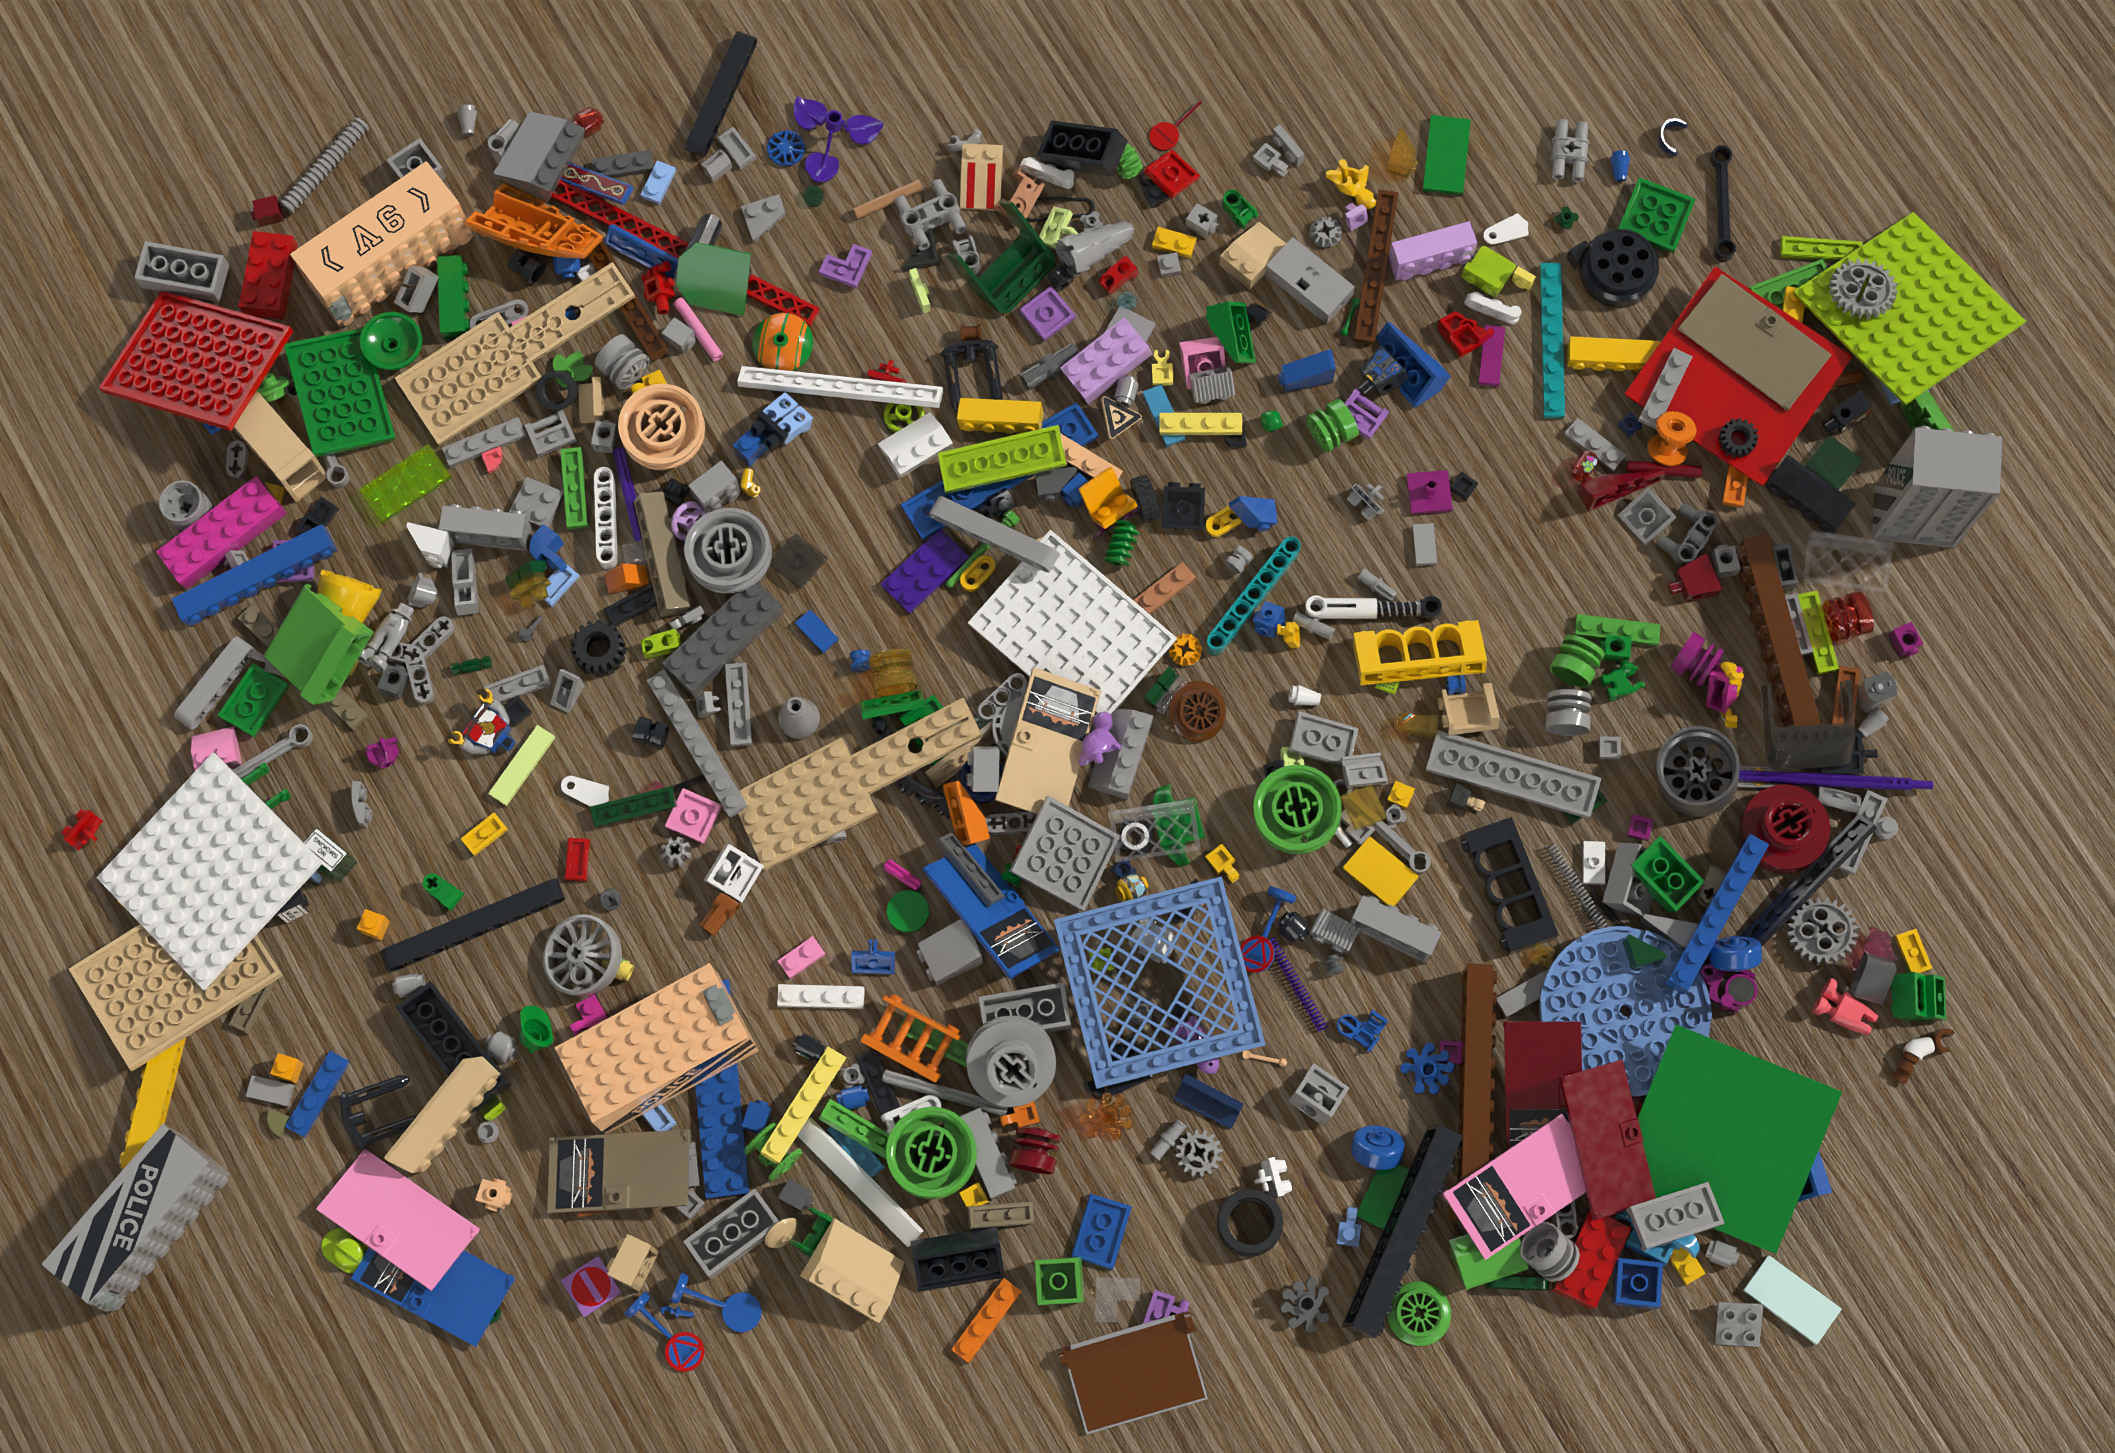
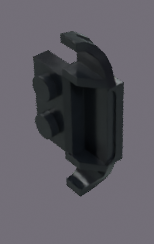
(1119, 1087)

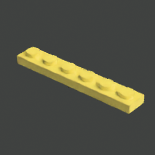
(803, 1105)

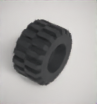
(602, 664)

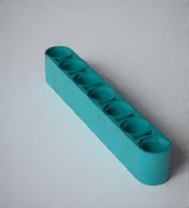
(1257, 586)

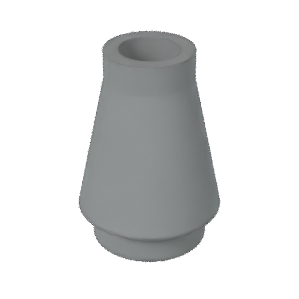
(467, 119)
(1874, 721)

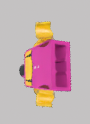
(1723, 690)

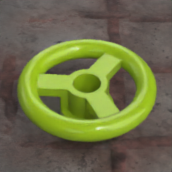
(896, 416)

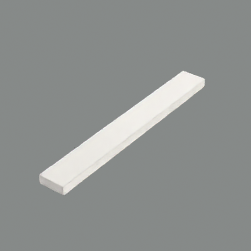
(860, 1182)

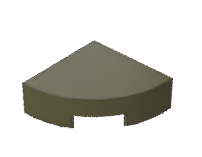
(277, 1122)

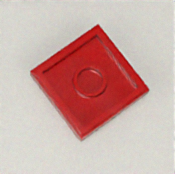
(1171, 174)

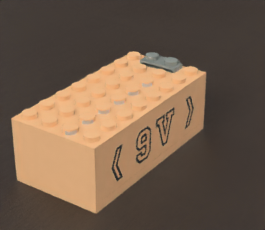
(376, 244)

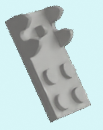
(1675, 1216)

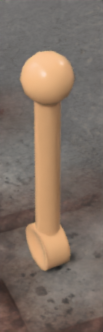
(1246, 1055)

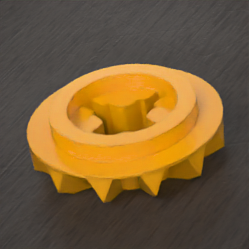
(1190, 657)

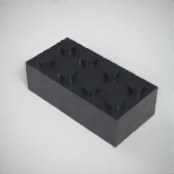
(1082, 148)

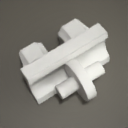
(1271, 1180)

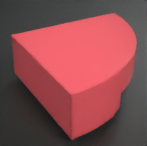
(492, 459)

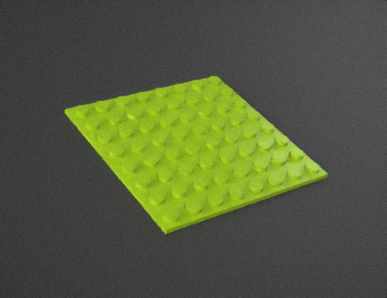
(1938, 317)

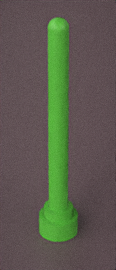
(1009, 519)

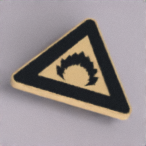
(1118, 417)

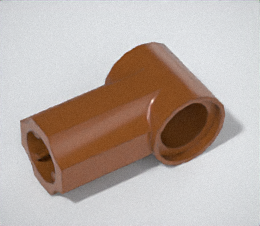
(722, 909)

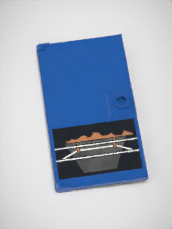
(1004, 928)
(459, 1302)

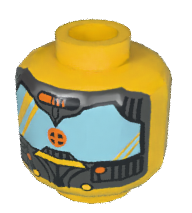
(1131, 887)

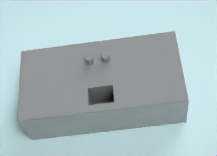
(1309, 280)

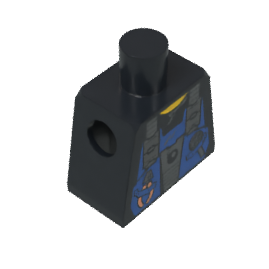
(1382, 373)

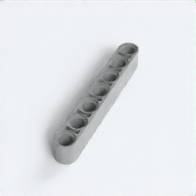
(994, 534)

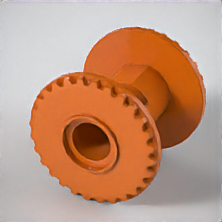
(1670, 443)

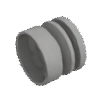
(622, 362)
(183, 504)
(1568, 712)
(1549, 1252)

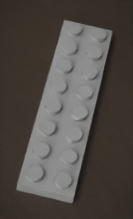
(1513, 774)

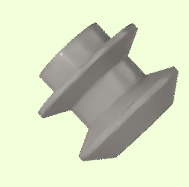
(1886, 828)

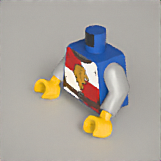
(487, 729)

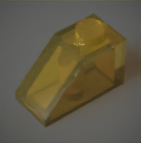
(1402, 156)

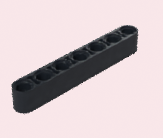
(721, 94)

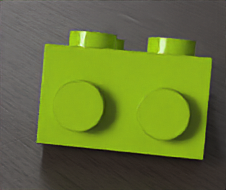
(1488, 271)

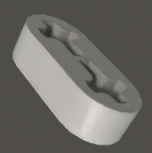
(241, 460)

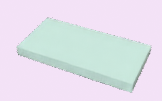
(1792, 1300)

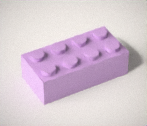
(1432, 251)
(1106, 360)

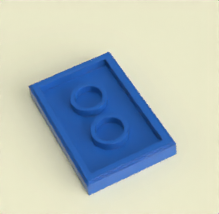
(1101, 1231)

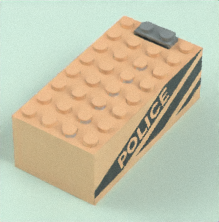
(656, 1049)

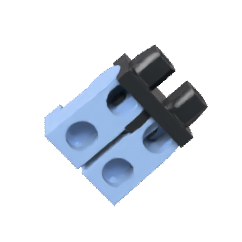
(781, 422)

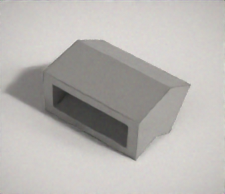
(717, 165)

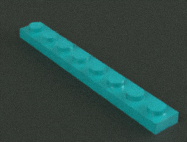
(1552, 341)

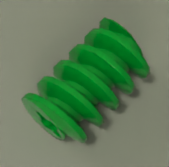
(1120, 543)

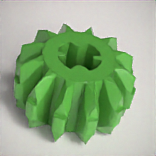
(1129, 163)

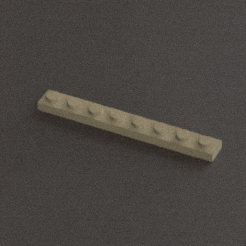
(266, 630)

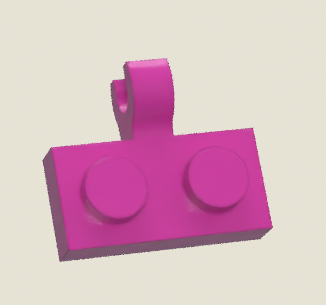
(591, 1013)

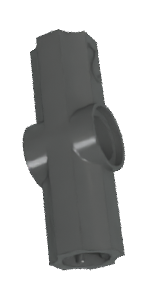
(1048, 367)

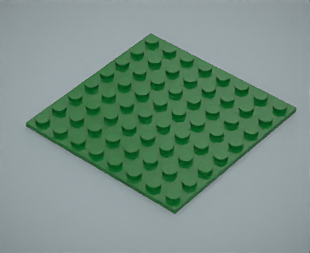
(1737, 1127)

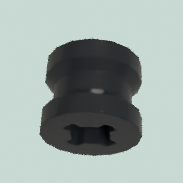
(1060, 278)

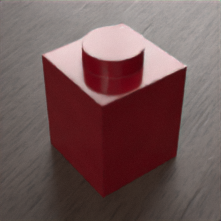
(267, 211)

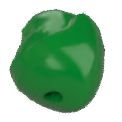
(1271, 421)

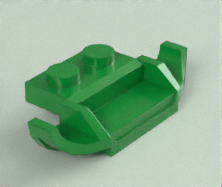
(1164, 795)

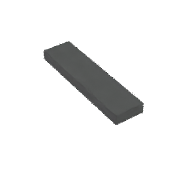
(969, 869)

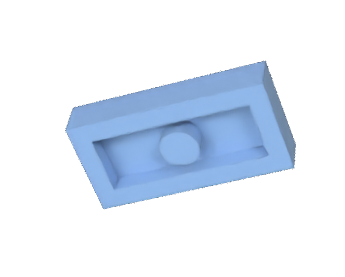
(658, 182)

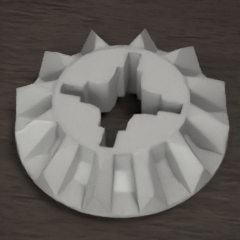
(1321, 238)

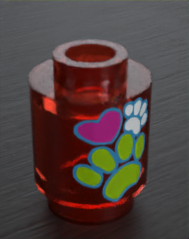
(1584, 465)

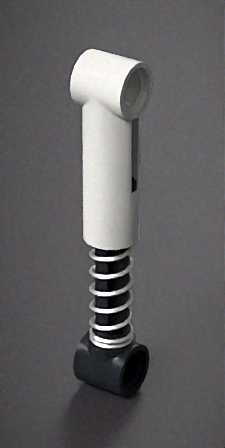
(1369, 608)

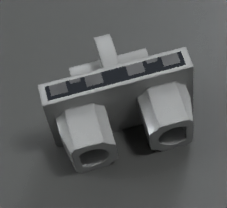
(1359, 494)

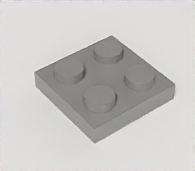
(538, 502)

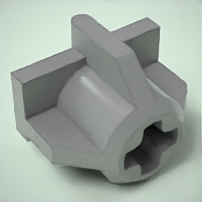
(422, 592)

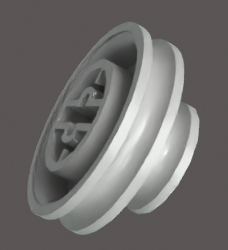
(711, 538)
(1016, 1041)

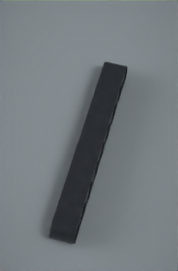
(472, 925)

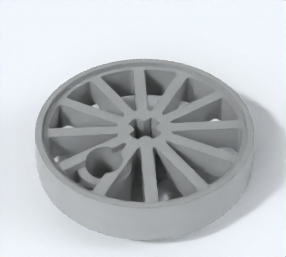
(581, 956)

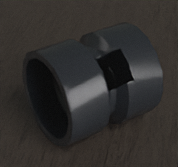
(527, 265)
(652, 733)

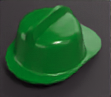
(535, 1029)

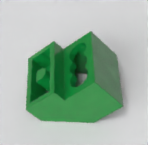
(1905, 997)

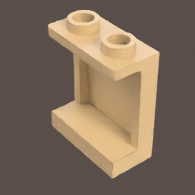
(1469, 711)

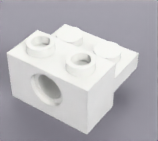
(725, 866)

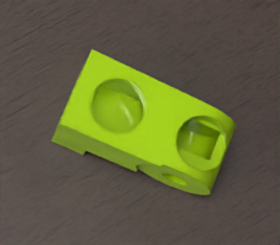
(660, 644)

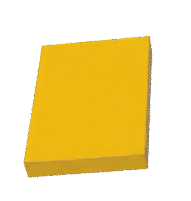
(1380, 872)

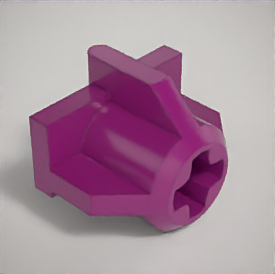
(382, 753)

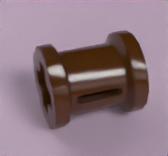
(970, 332)

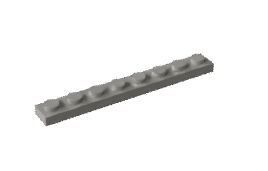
(697, 743)

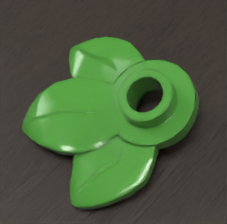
(574, 366)

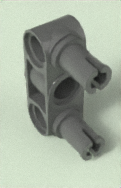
(1695, 538)

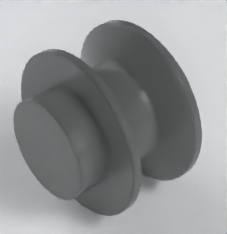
(1334, 965)

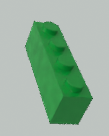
(452, 296)

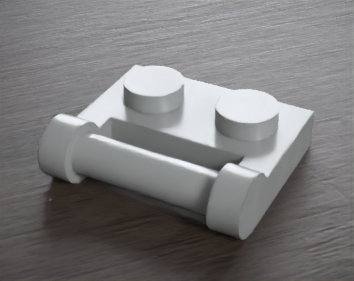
(552, 438)

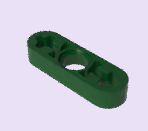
(1519, 1283)

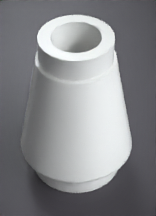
(1302, 696)

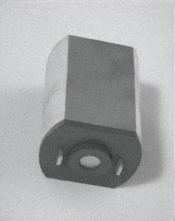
(1876, 692)

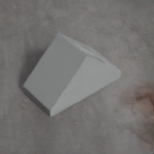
(566, 690)

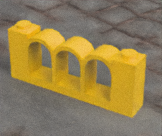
(1465, 635)

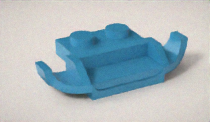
(1659, 1253)

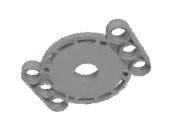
(1006, 712)

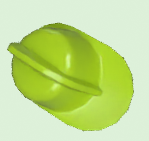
(343, 1249)

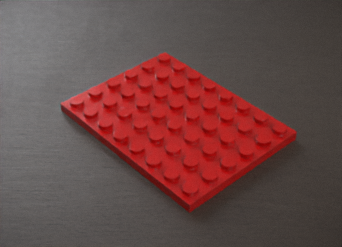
(196, 360)

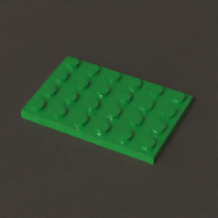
(338, 393)

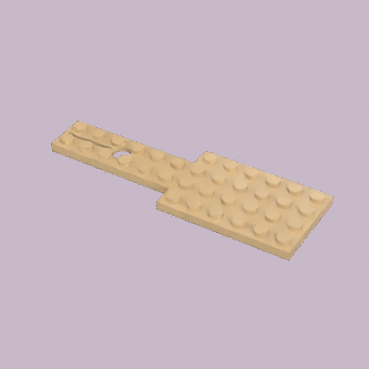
(496, 361)
(833, 788)

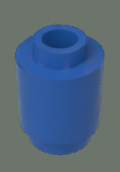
(853, 1097)

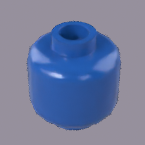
(566, 266)

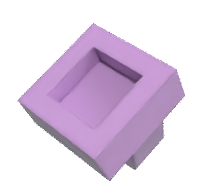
(1355, 216)

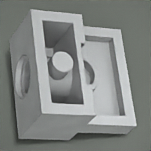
(1318, 1095)

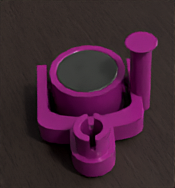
(1737, 992)

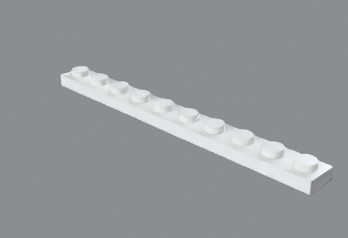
(840, 386)

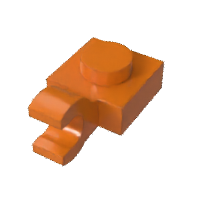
(1023, 1116)

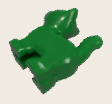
(1619, 682)

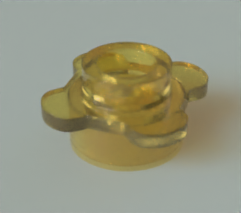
(1538, 959)

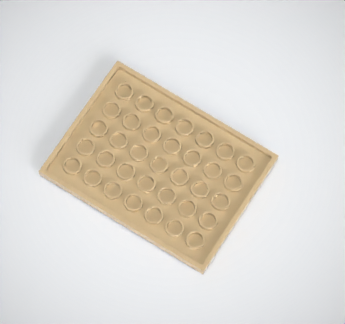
(153, 1001)

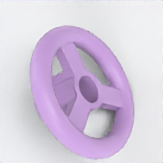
(685, 518)

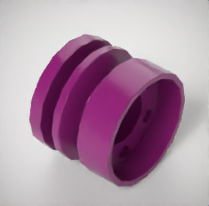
(1697, 659)

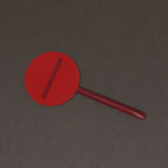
(1166, 135)

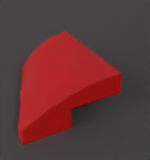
(1462, 333)

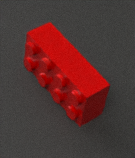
(268, 275)
(1599, 1249)

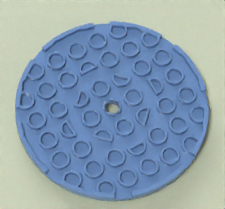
(1593, 983)

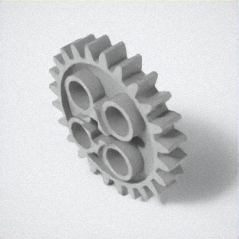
(1878, 294)
(1810, 945)

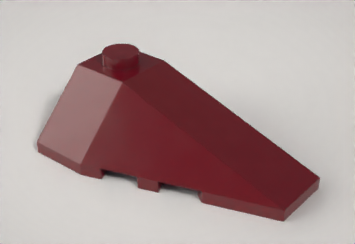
(1608, 488)

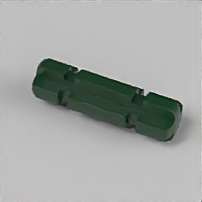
(471, 665)

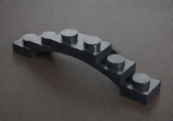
(907, 783)

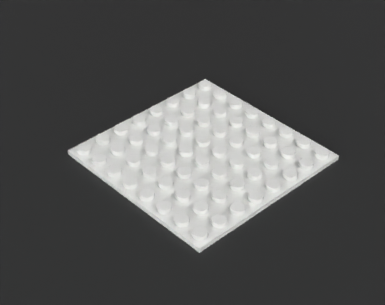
(209, 870)

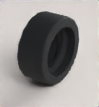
(541, 390)

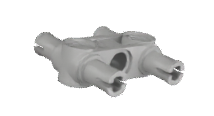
(930, 214)

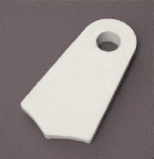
(1507, 230)
(586, 791)

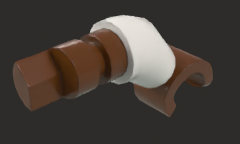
(1916, 1050)

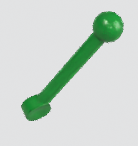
(1355, 303)

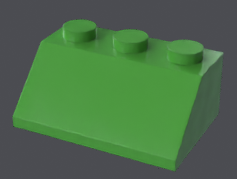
(1476, 1270)

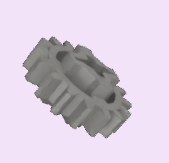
(1207, 1148)

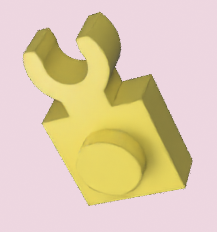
(1162, 372)

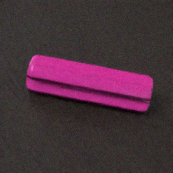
(902, 875)

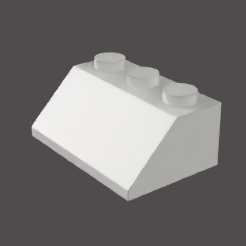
(915, 445)

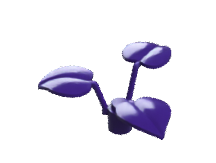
(813, 113)

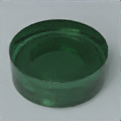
(813, 196)

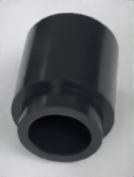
(808, 1047)

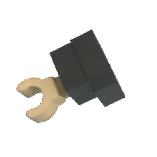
(1460, 798)

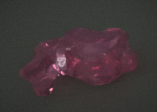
(1877, 943)

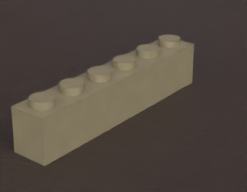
(662, 554)

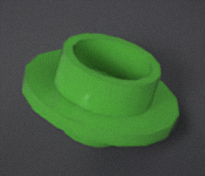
(272, 387)

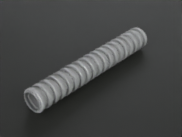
(324, 165)

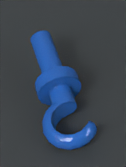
(676, 1312)

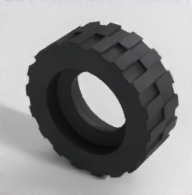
(1145, 498)

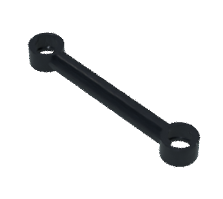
(1723, 203)

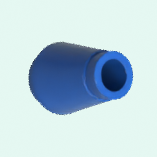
(1620, 165)

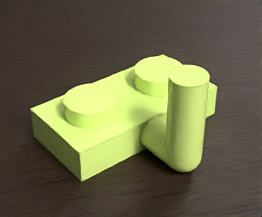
(1056, 226)

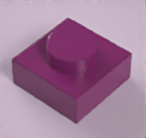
(1640, 828)
(1454, 1049)

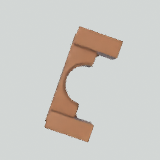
(1024, 196)

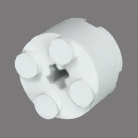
(1149, 940)

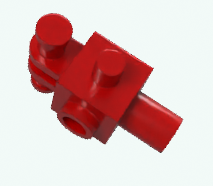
(659, 287)

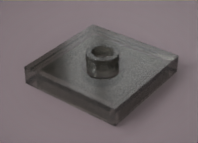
(798, 561)

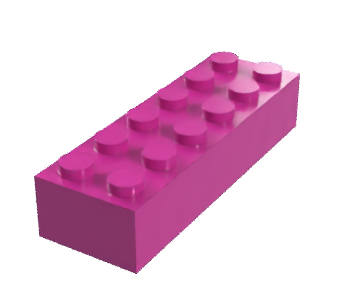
(222, 529)

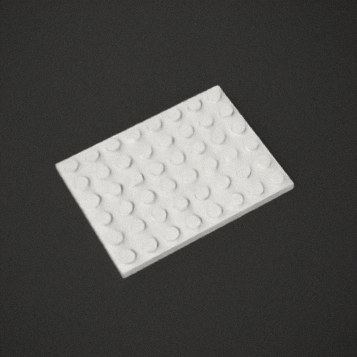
(1073, 626)

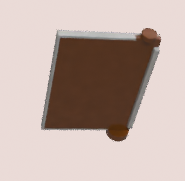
(1135, 1372)

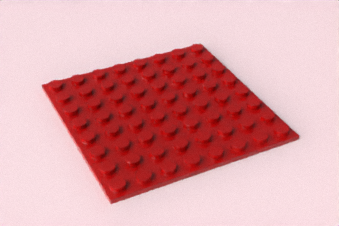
(1716, 394)

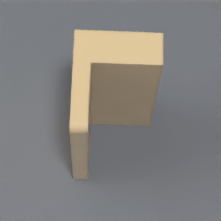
(591, 401)

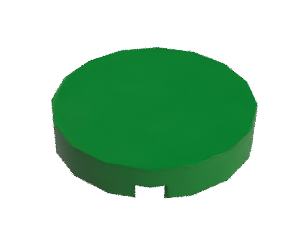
(908, 911)

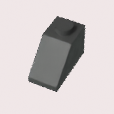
(1052, 482)

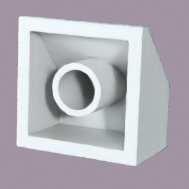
(433, 543)

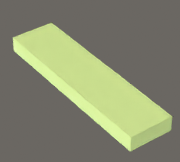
(521, 765)

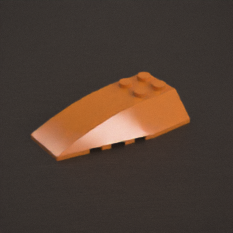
(532, 226)

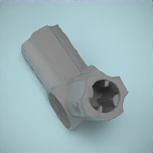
(503, 138)

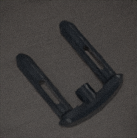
(969, 350)
(352, 1120)

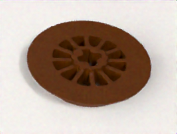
(1178, 703)

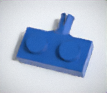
(872, 960)

